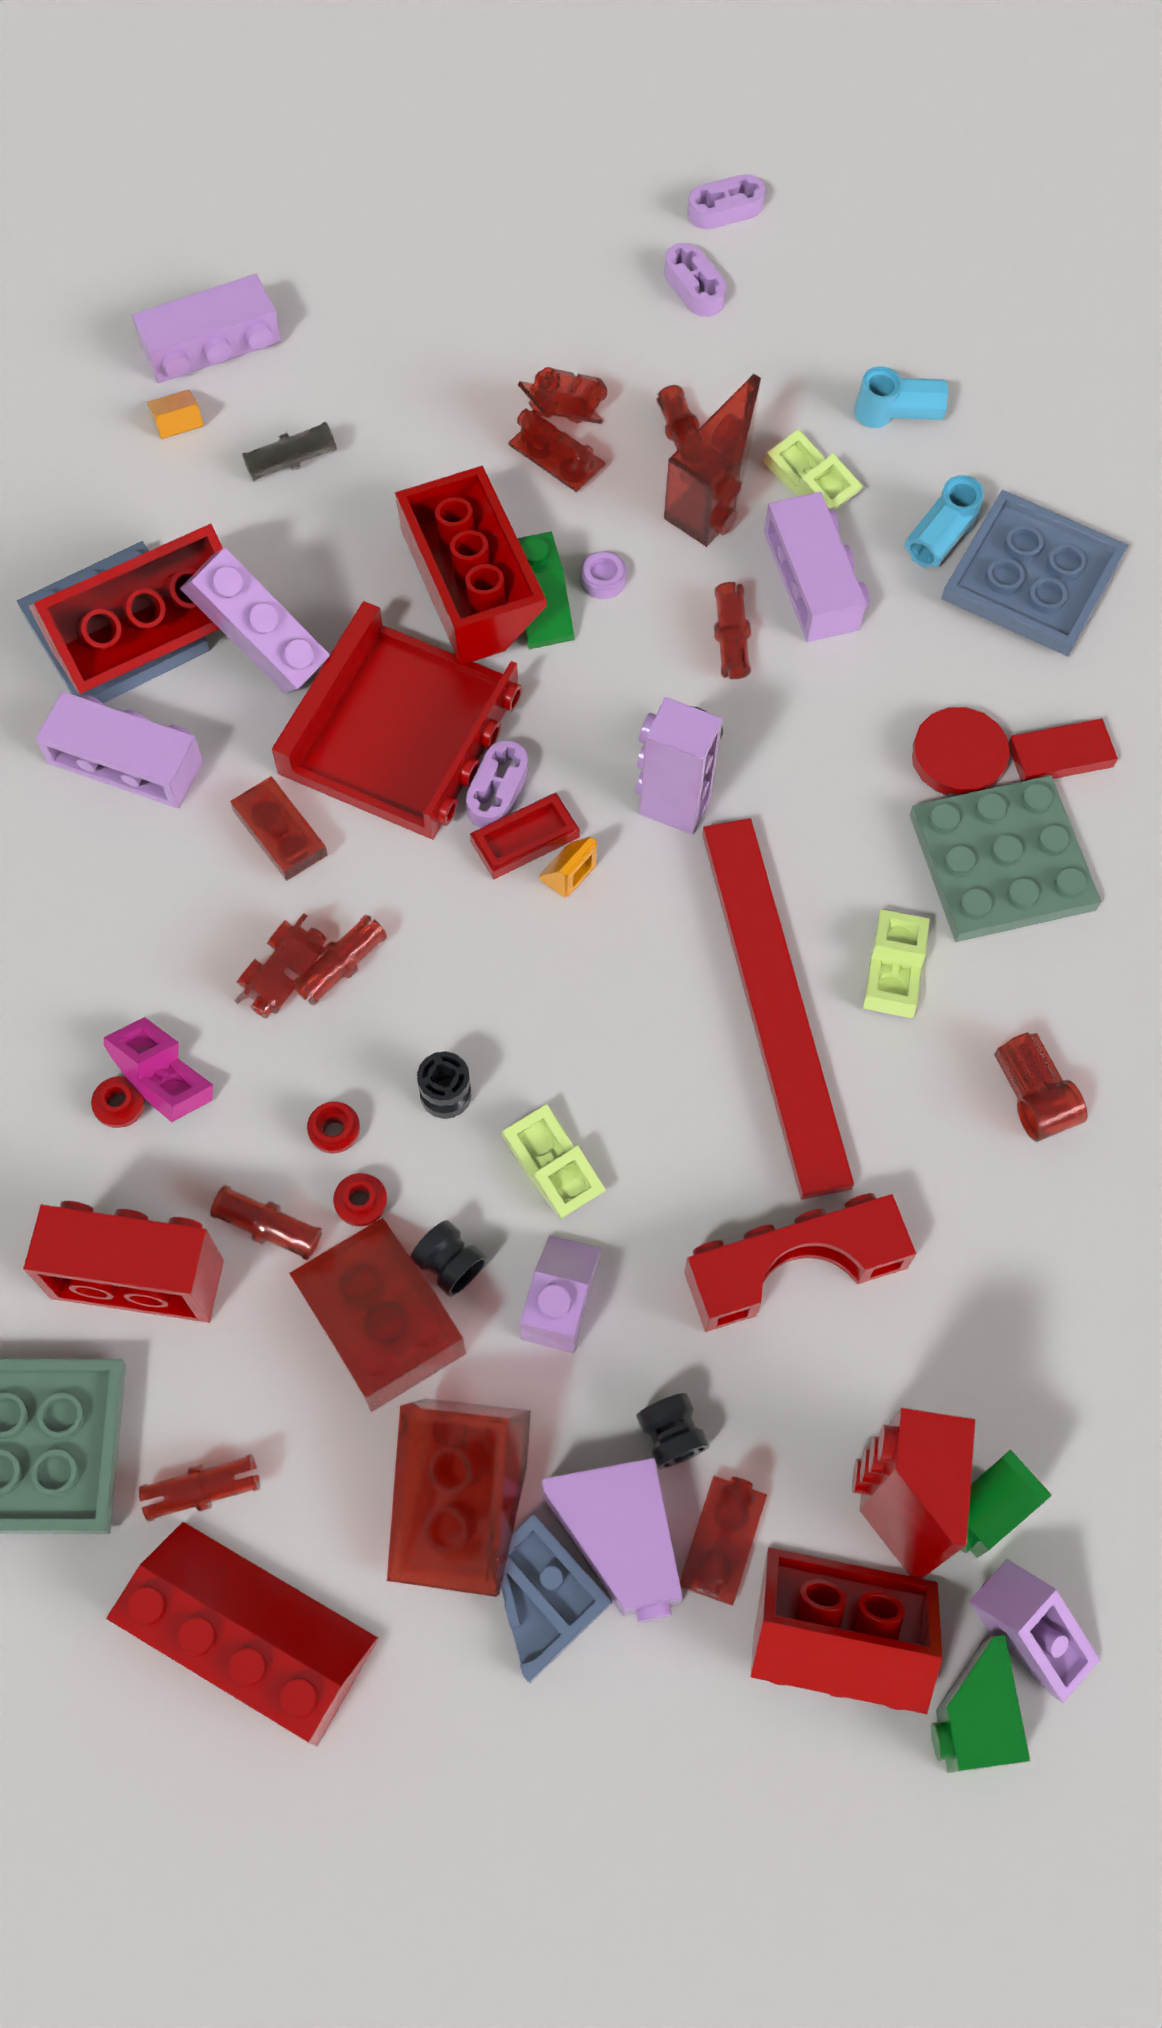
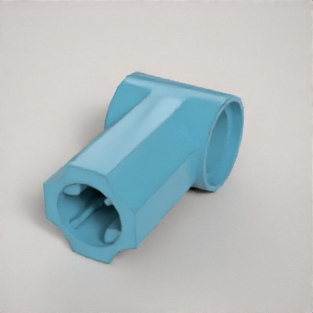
(889, 396)
(946, 521)

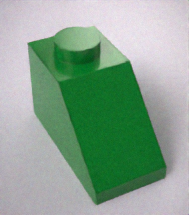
(555, 620)
(1001, 1502)
(981, 1714)

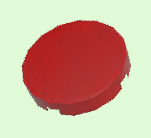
(960, 751)

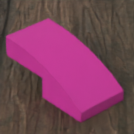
(152, 1066)

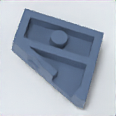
(546, 1597)

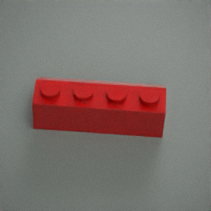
(470, 562)
(127, 612)
(918, 1486)
(244, 1631)

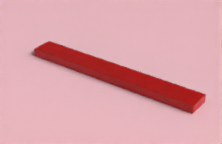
(777, 1011)

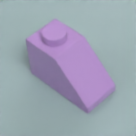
(559, 1294)
(1036, 1628)

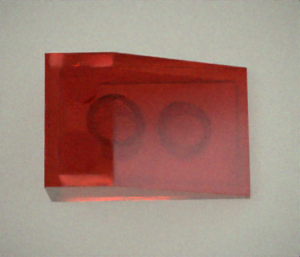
(710, 468)
(379, 1314)
(456, 1494)

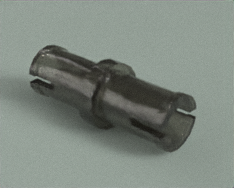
(289, 451)

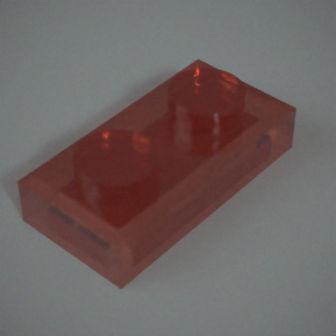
(278, 828)

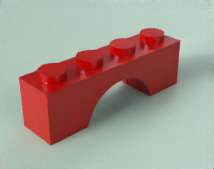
(861, 1239)

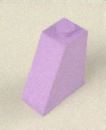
(622, 1534)

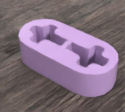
(726, 201)
(687, 282)
(488, 781)

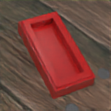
(1063, 750)
(524, 835)

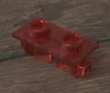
(565, 395)
(555, 451)
(266, 981)
(723, 1539)

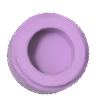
(603, 575)

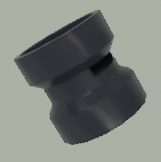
(445, 1097)
(445, 1254)
(672, 1430)

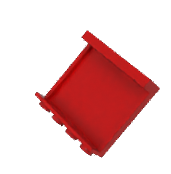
(395, 725)

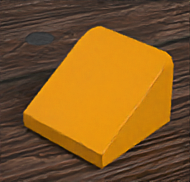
(175, 413)
(570, 866)

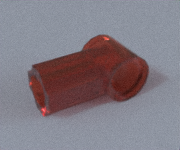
(1044, 1100)

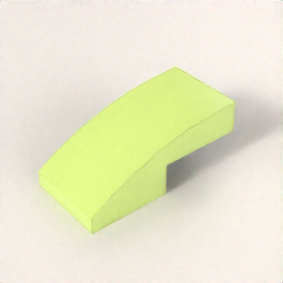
(808, 472)
(896, 963)
(553, 1162)

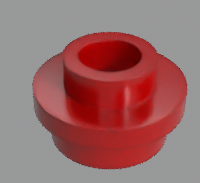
(333, 1113)
(121, 1115)
(360, 1214)

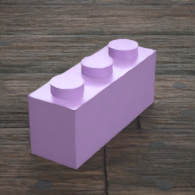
(207, 328)
(815, 566)
(255, 621)
(120, 748)
(677, 764)

